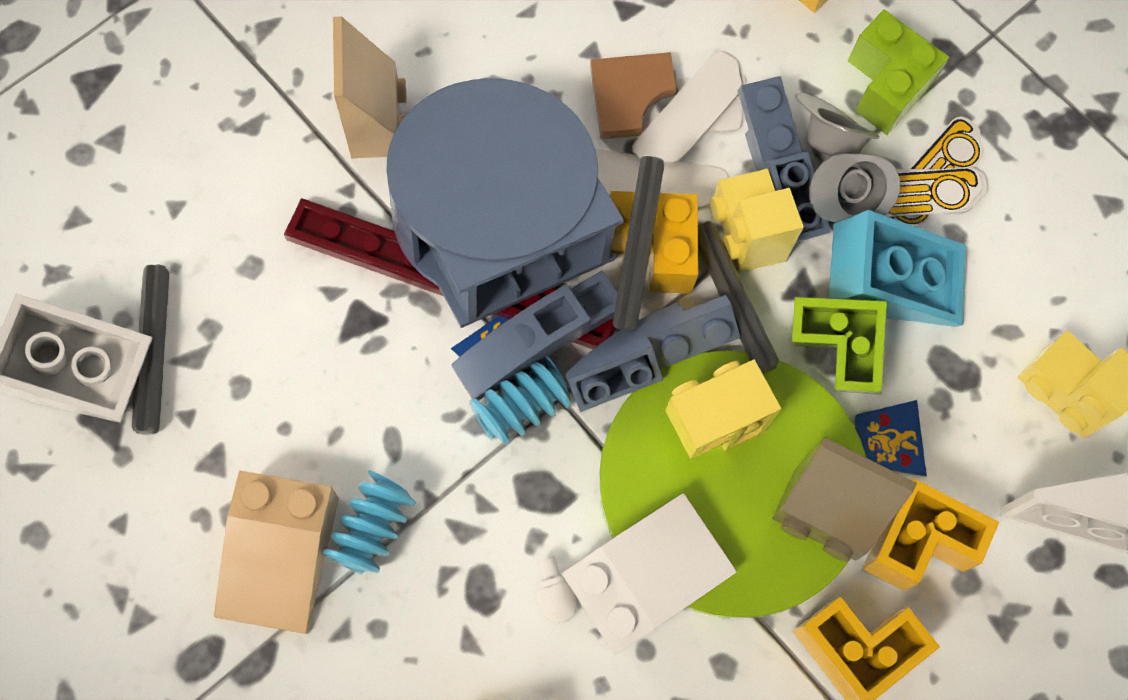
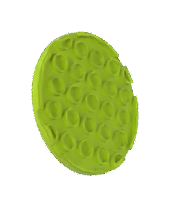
(729, 489)

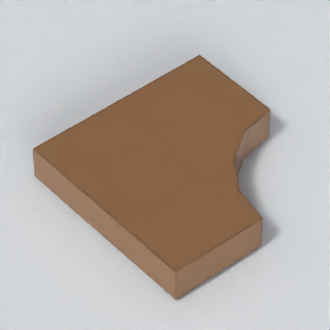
(627, 89)

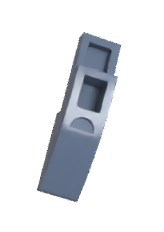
(776, 147)
(536, 334)
(661, 339)

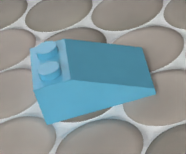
(898, 264)

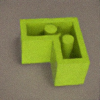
(900, 67)
(854, 329)

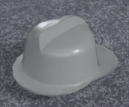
(832, 130)
(853, 185)

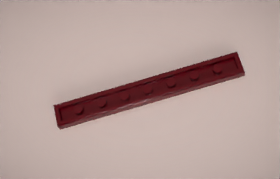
(379, 251)

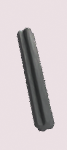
(638, 243)
(729, 283)
(151, 323)

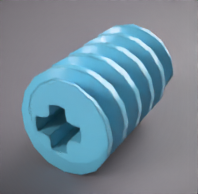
(521, 401)
(370, 524)

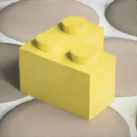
(756, 220)
(1079, 384)
(723, 409)

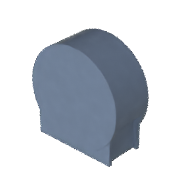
(497, 195)

